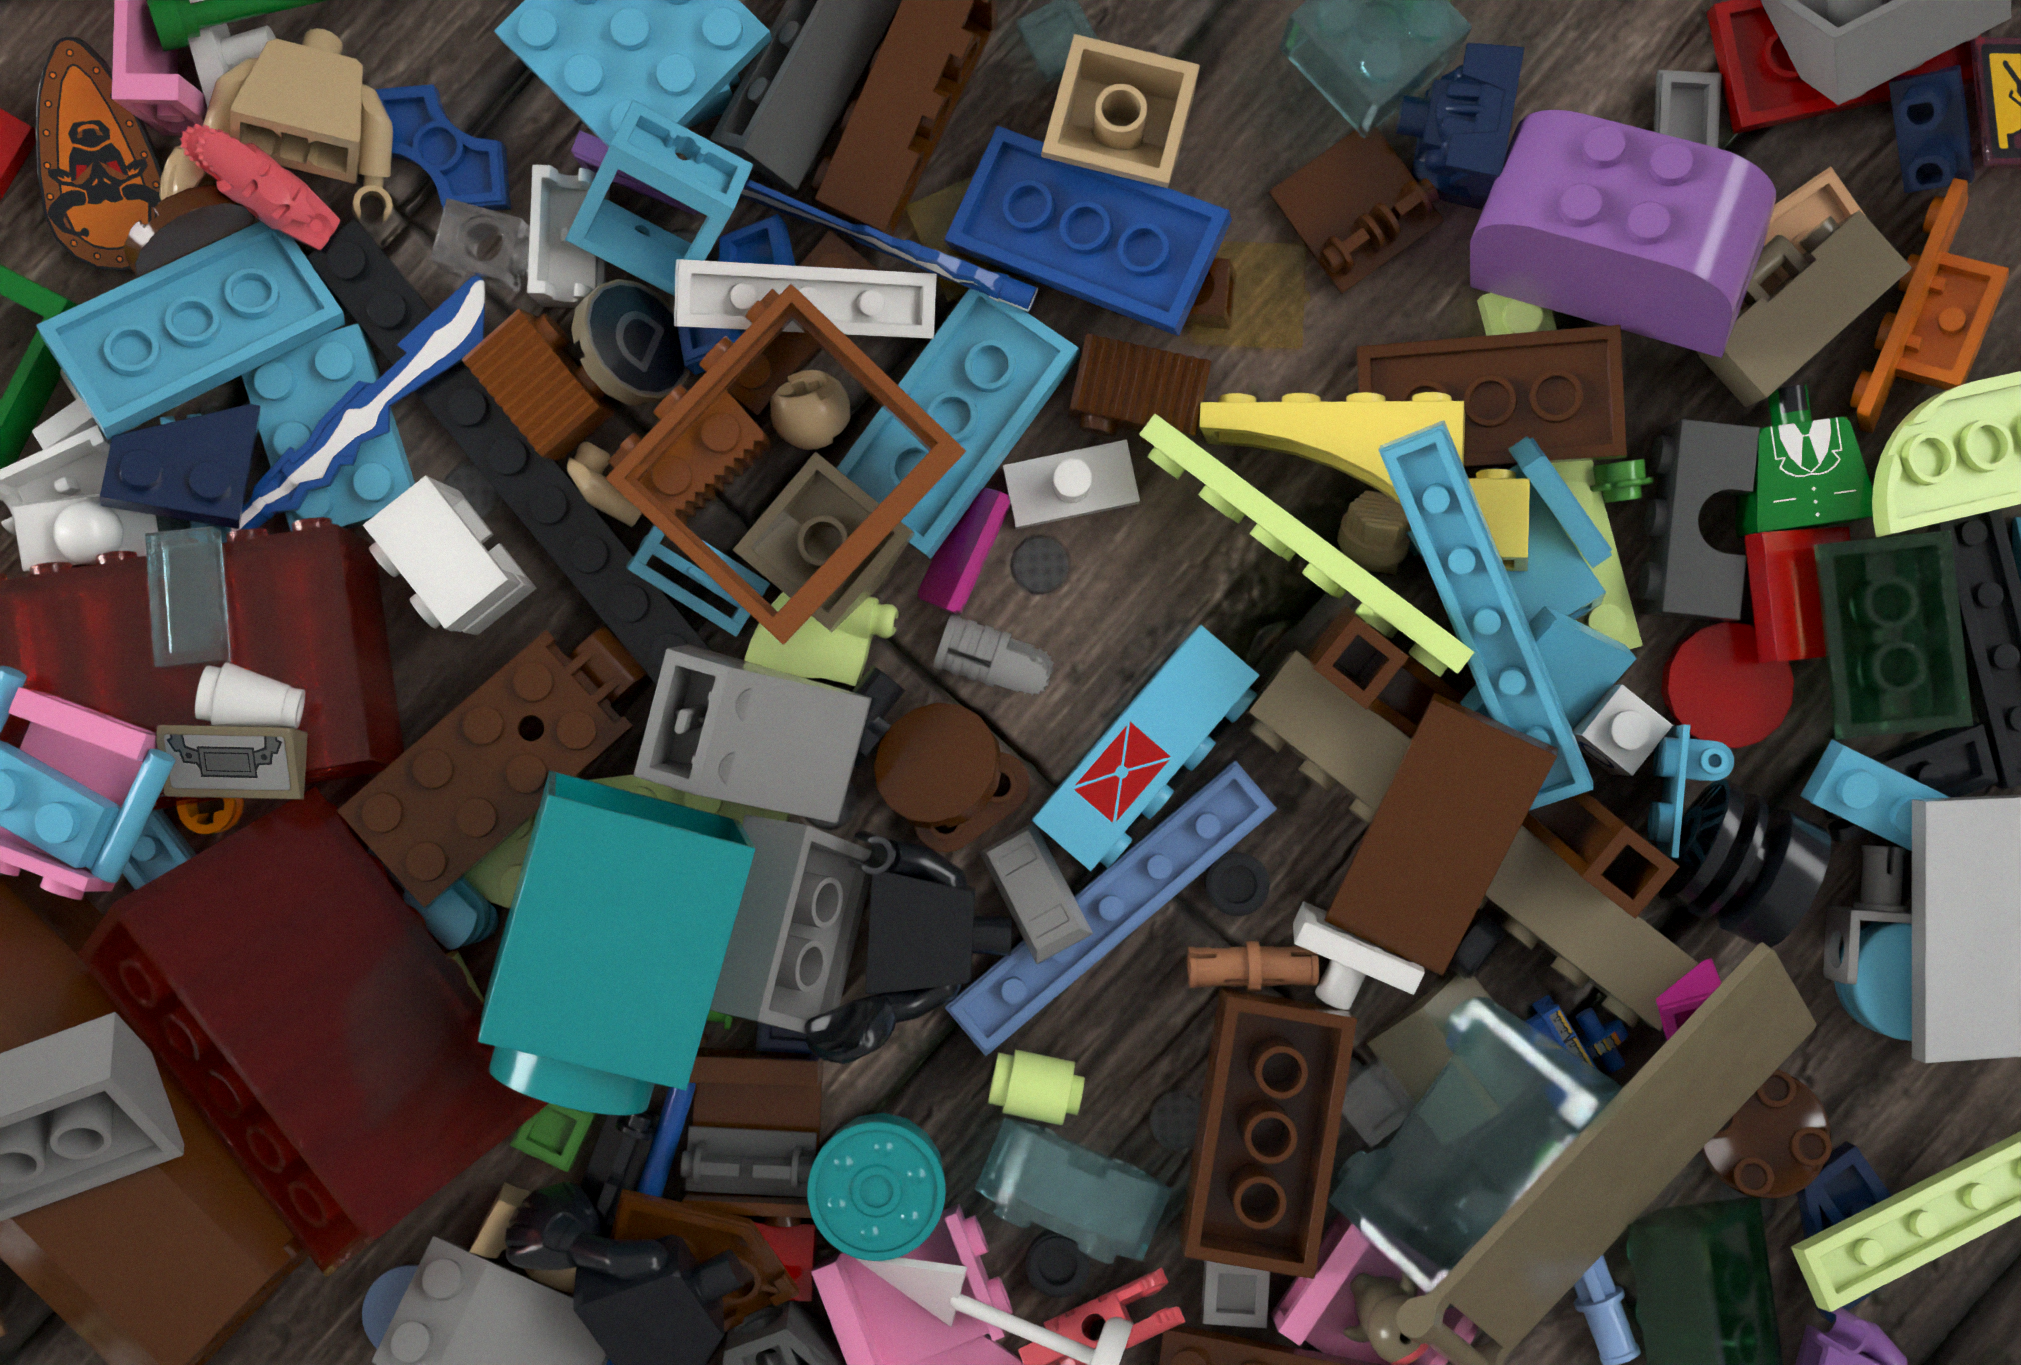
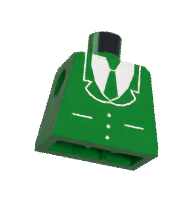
(1804, 471)

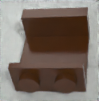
(757, 1093)

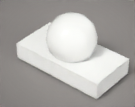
(77, 530)

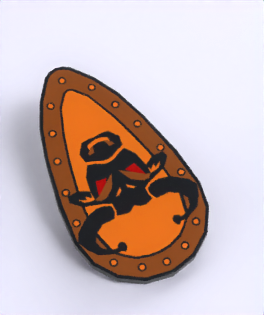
(92, 158)

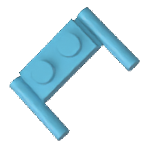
(65, 814)

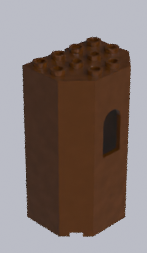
(155, 1259)

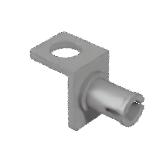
(1878, 902)

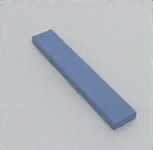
(1115, 905)

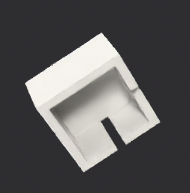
(439, 550)

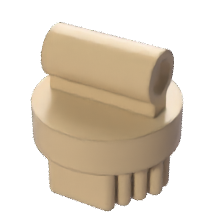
(1375, 533)

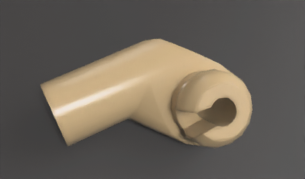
(587, 475)

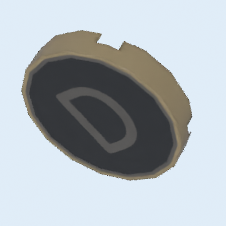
(629, 342)

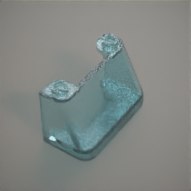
(1471, 1142)

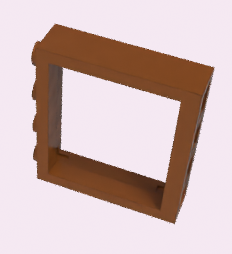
(722, 367)

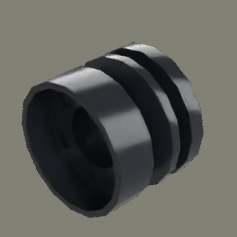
(1747, 864)

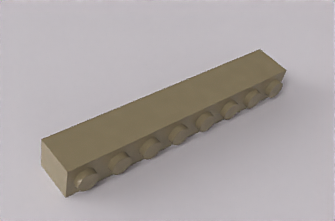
(1533, 885)

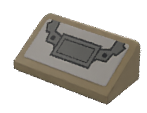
(234, 761)

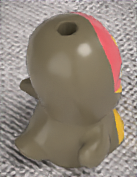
(1376, 1311)

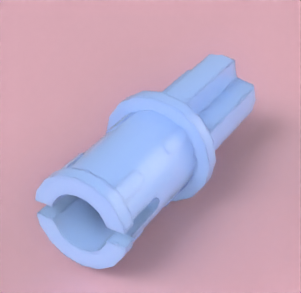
(1605, 1314)

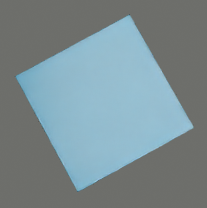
(1578, 661)

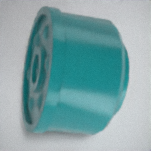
(877, 1187)

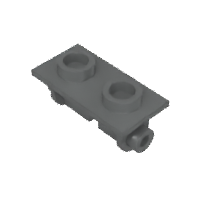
(748, 1161)

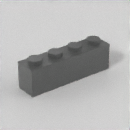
(801, 84)

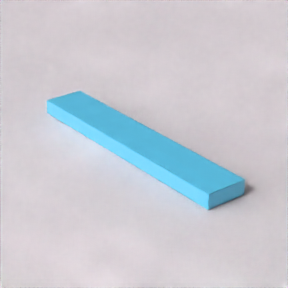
(1482, 600)

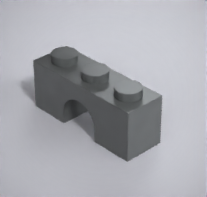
(1683, 571)

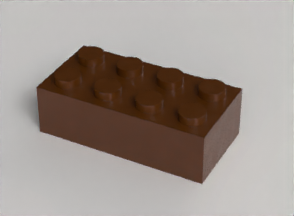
(1267, 1133)

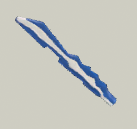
(995, 284)
(365, 409)

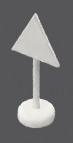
(939, 1290)

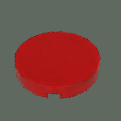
(1722, 688)

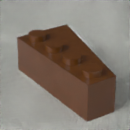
(903, 110)

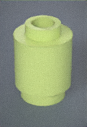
(1036, 1086)

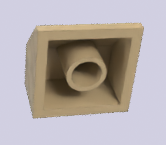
(1121, 111)

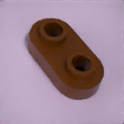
(994, 811)

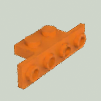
(1940, 317)

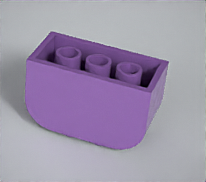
(1624, 228)

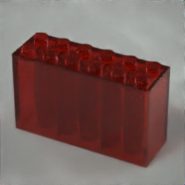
(297, 612)
(310, 1024)

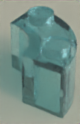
(1072, 1191)

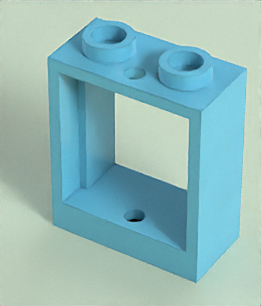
(647, 151)

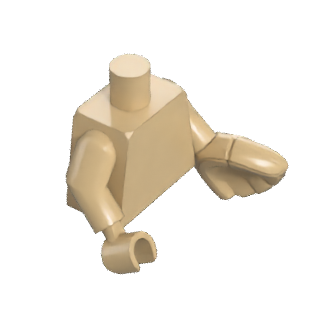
(304, 112)

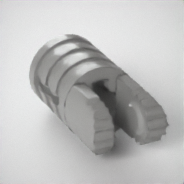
(992, 657)

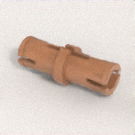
(1251, 966)

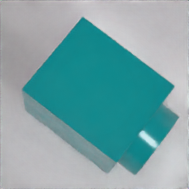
(612, 946)

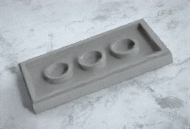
(1966, 928)

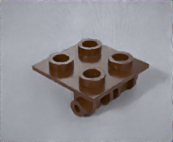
(1357, 207)

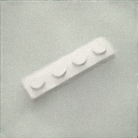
(852, 299)

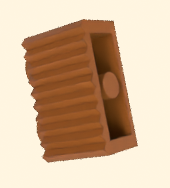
(539, 383)
(706, 458)

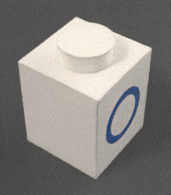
(1620, 731)

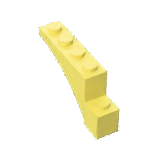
(1350, 438)

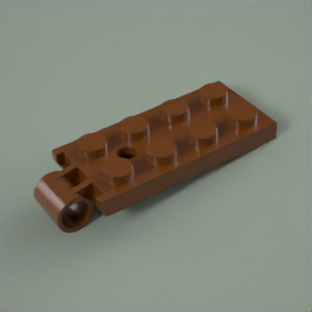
(476, 775)

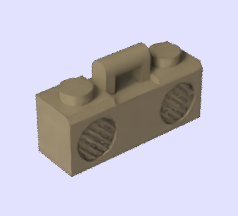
(1826, 289)

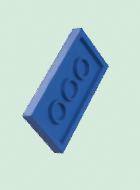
(1088, 232)

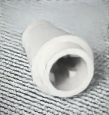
(247, 699)

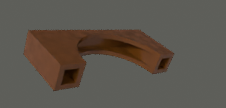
(1577, 828)

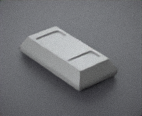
(1688, 105)
(1036, 893)

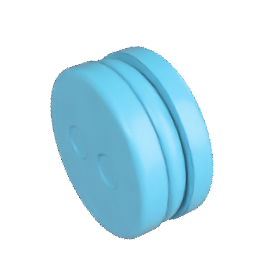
(1884, 980)

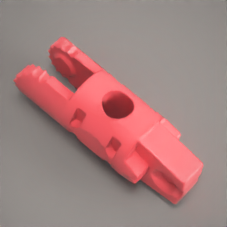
(261, 185)
(1077, 1322)

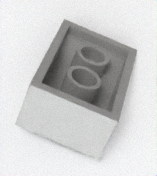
(483, 1314)

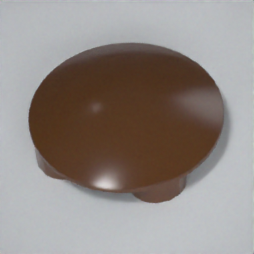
(1772, 1141)

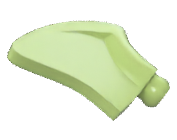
(824, 654)

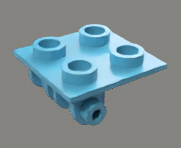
(1677, 760)

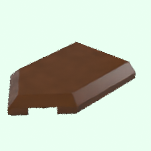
(706, 1235)

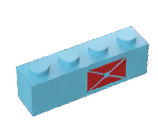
(1145, 748)

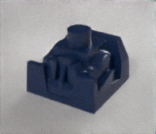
(1465, 124)

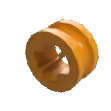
(222, 819)

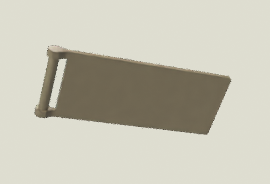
(1617, 1164)

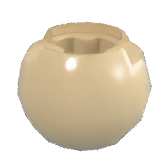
(810, 409)

